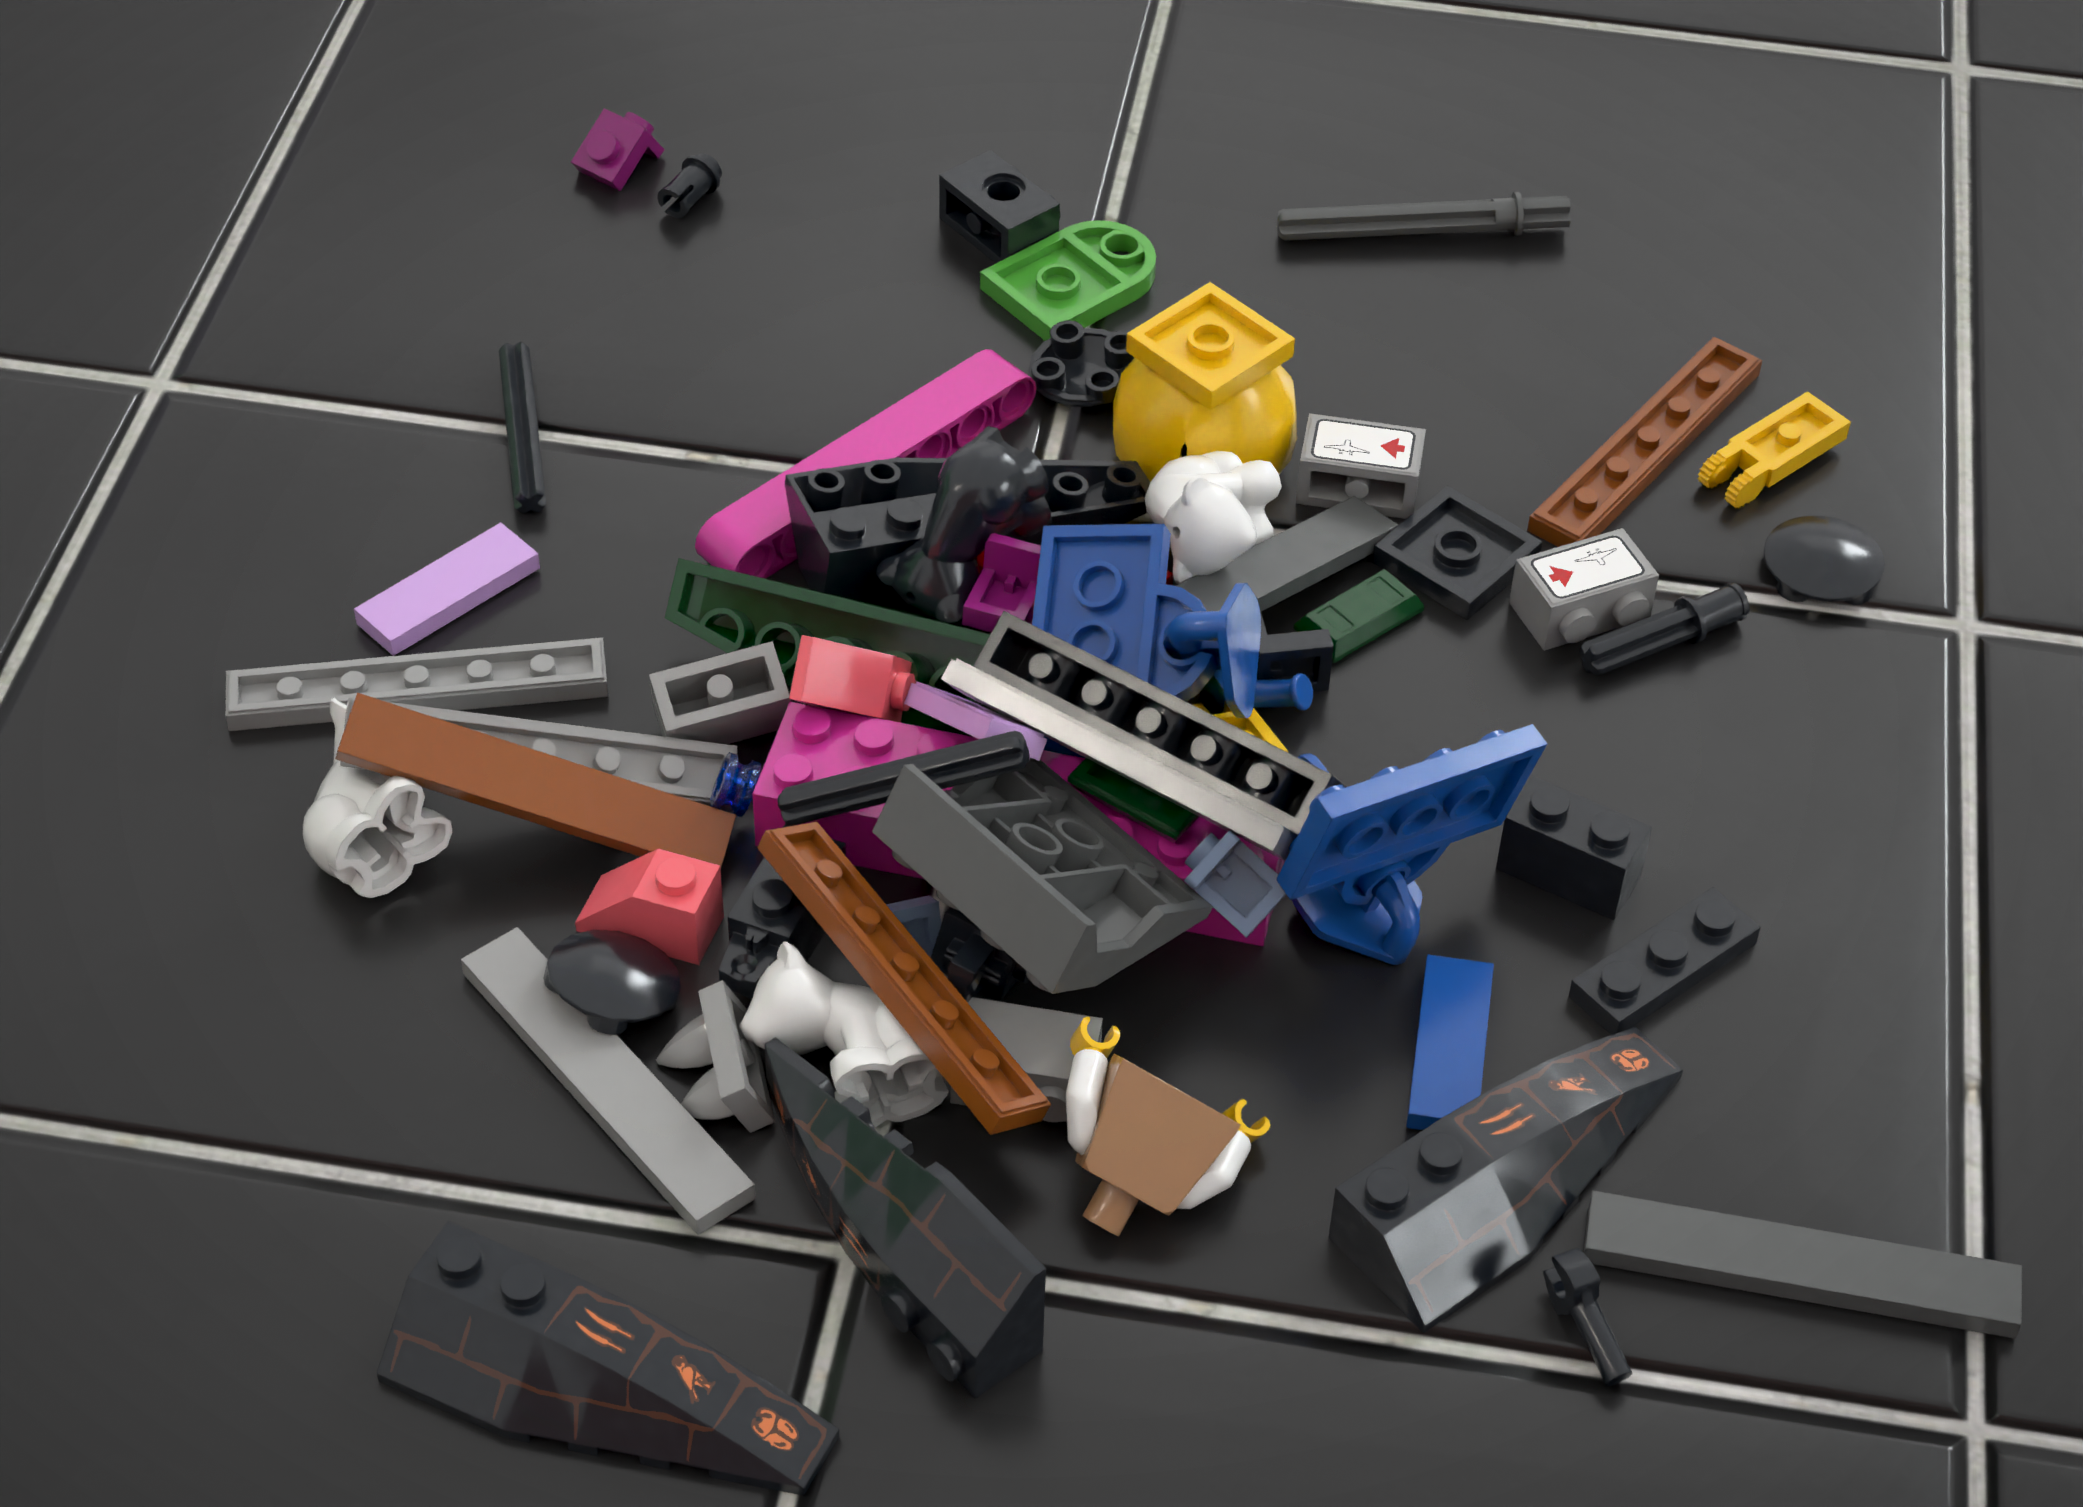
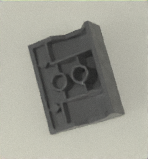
(1038, 872)

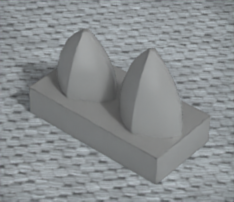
(738, 1077)

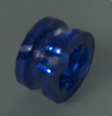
(735, 784)

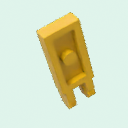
(1775, 448)

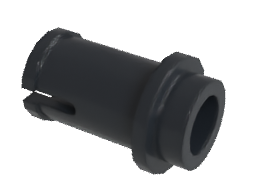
(698, 176)

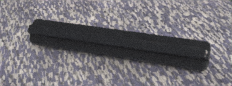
(522, 428)
(874, 784)

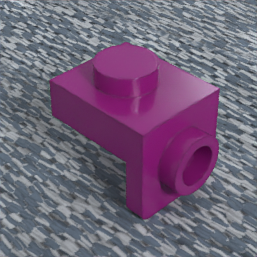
(615, 148)
(1004, 583)

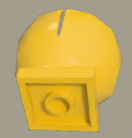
(1208, 380)

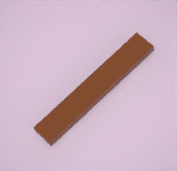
(1645, 444)
(530, 783)
(904, 978)

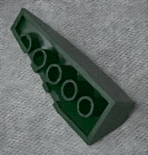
(749, 610)

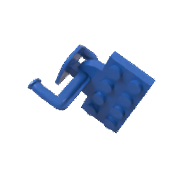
(1111, 598)
(1371, 840)

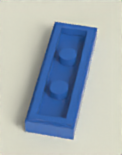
(1449, 1038)

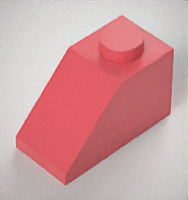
(851, 679)
(661, 899)

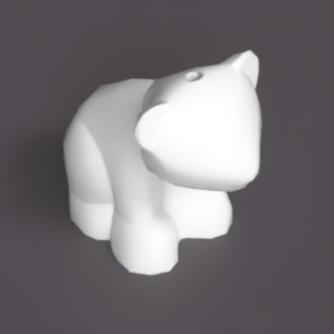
(1212, 509)
(370, 825)
(872, 1050)

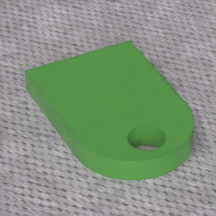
(1073, 275)

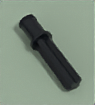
(1686, 621)

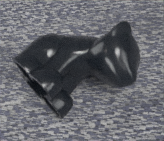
(979, 493)

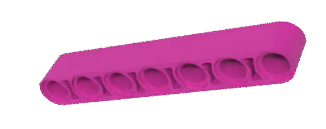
(929, 423)

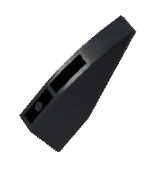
(877, 509)

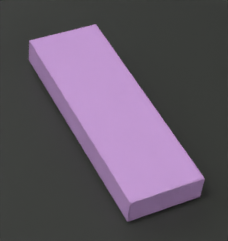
(446, 588)
(970, 716)

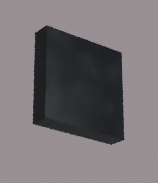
(1455, 552)

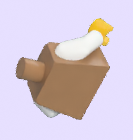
(1147, 1136)

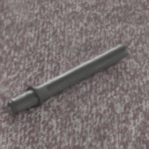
(1425, 218)

